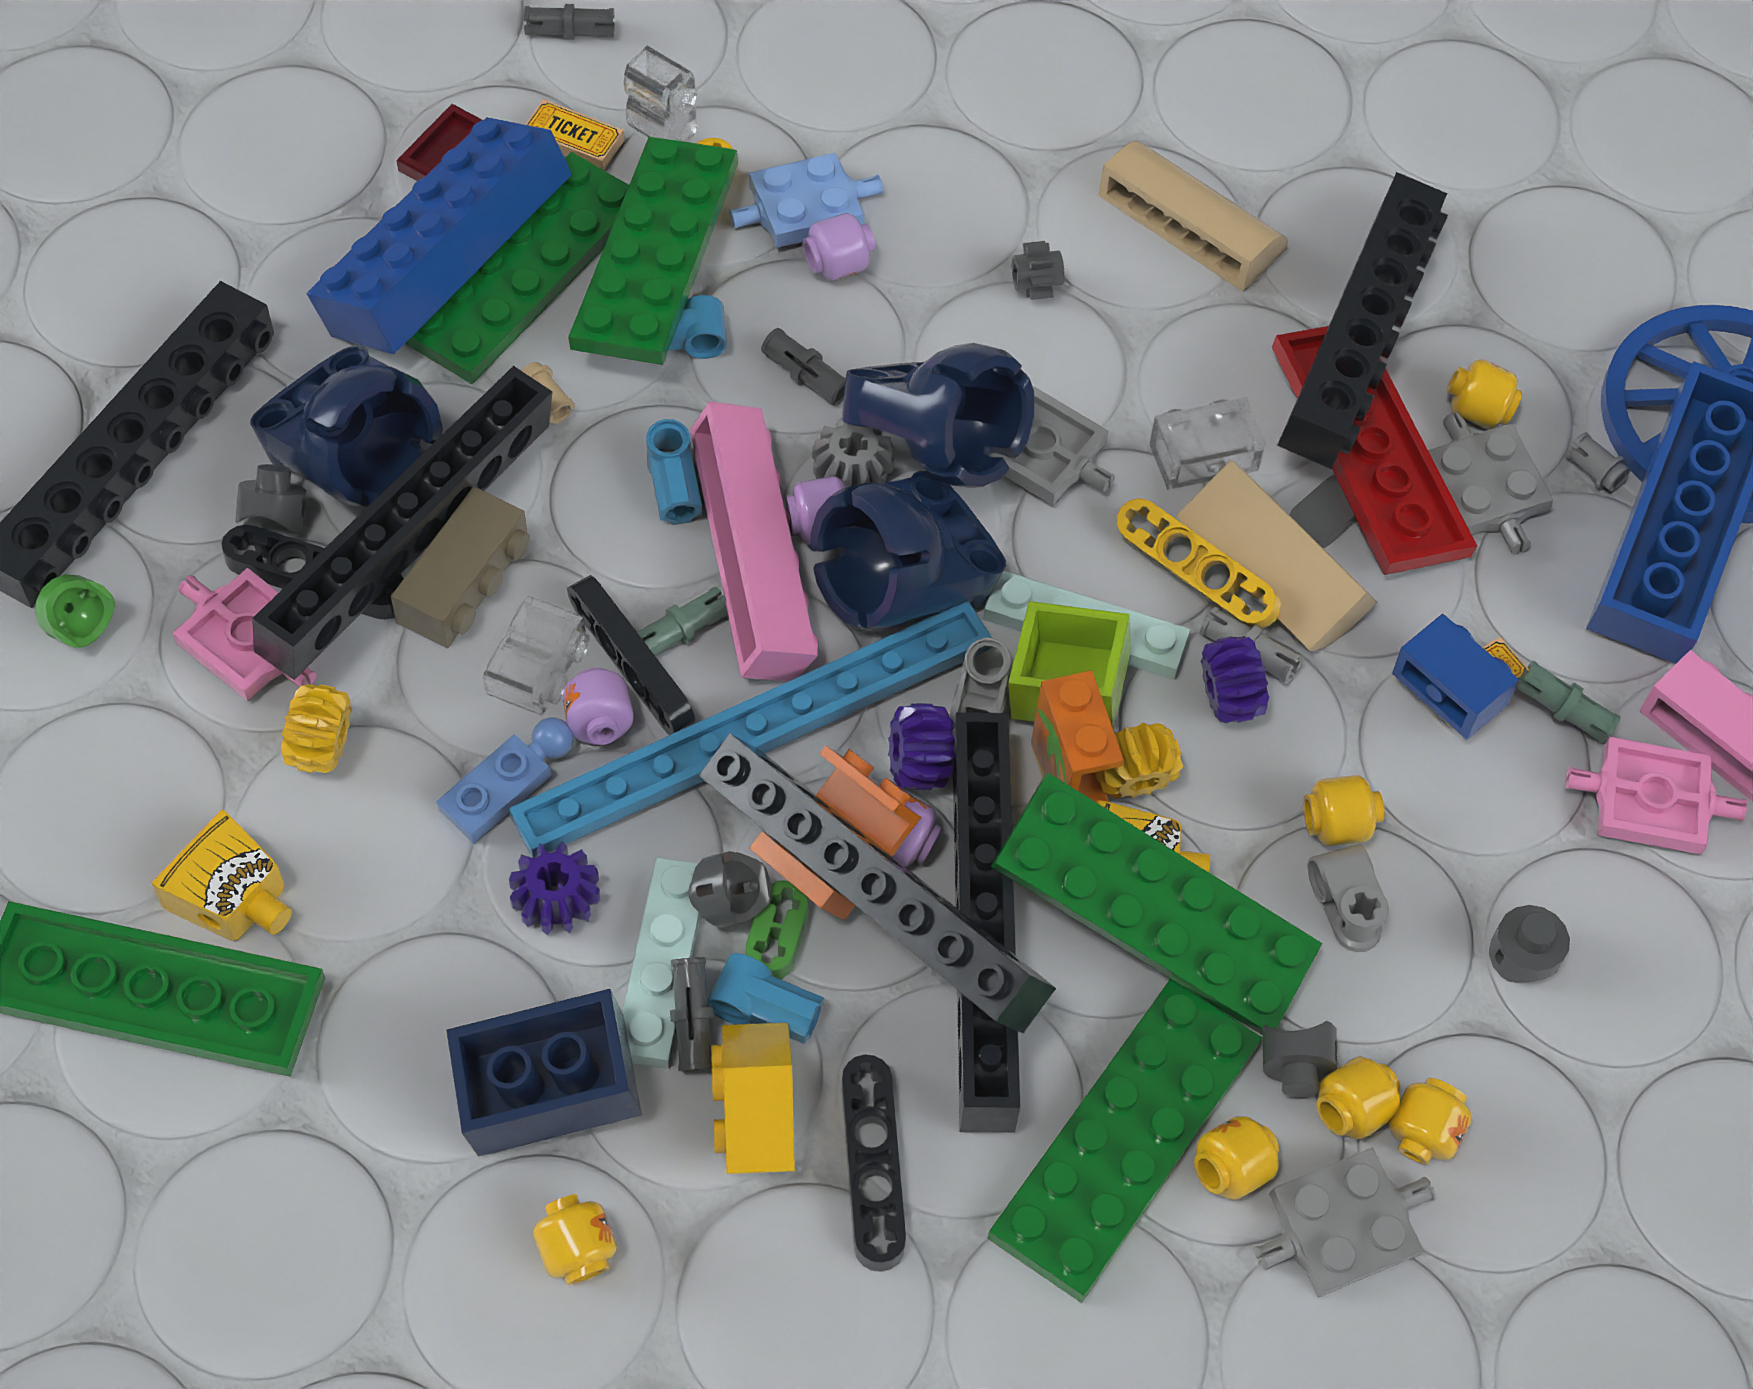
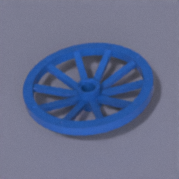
(1639, 344)

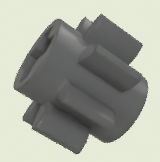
(1037, 270)

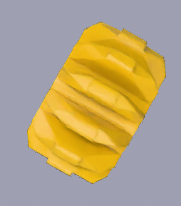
(316, 728)
(1149, 761)

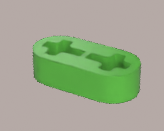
(788, 934)

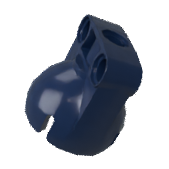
(949, 410)
(349, 425)
(902, 552)

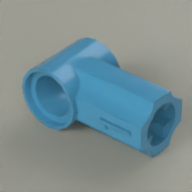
(701, 328)
(673, 472)
(751, 994)

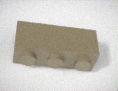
(461, 568)

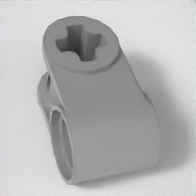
(978, 690)
(1349, 896)

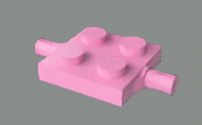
(222, 632)
(1655, 795)

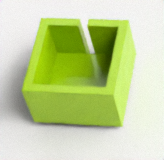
(1068, 642)

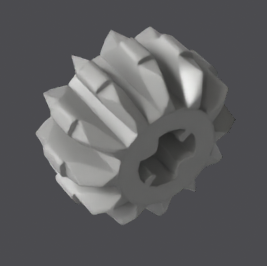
(853, 454)

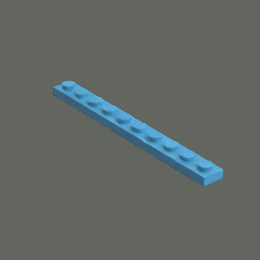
(762, 721)

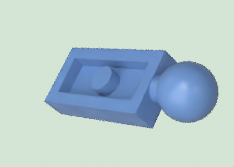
(504, 779)

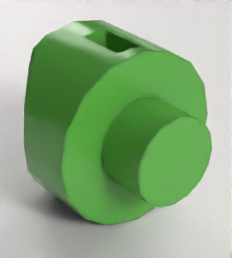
(74, 610)

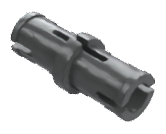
(569, 21)
(784, 350)
(687, 976)

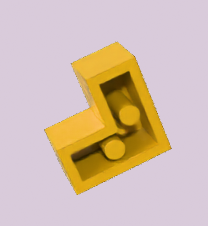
(757, 1090)

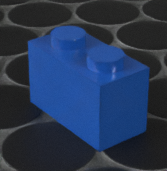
(1455, 676)

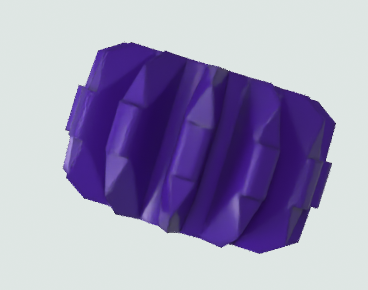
(1235, 679)
(921, 747)
(534, 894)

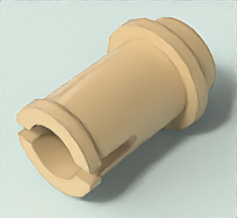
(560, 400)

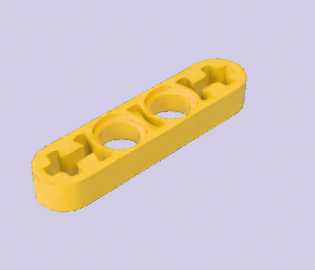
(1201, 558)

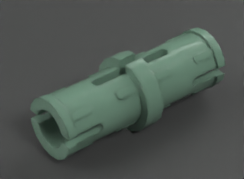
(684, 621)
(1567, 702)

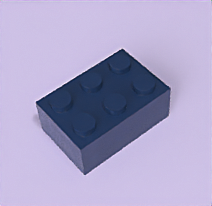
(543, 1072)

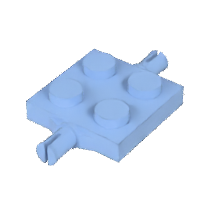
(800, 194)

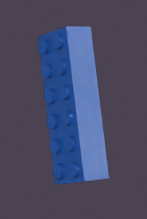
(439, 234)
(1682, 519)

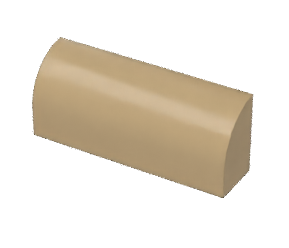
(1190, 214)
(1249, 526)

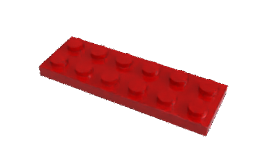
(1388, 474)

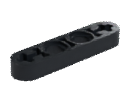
(277, 548)
(631, 655)
(869, 1161)

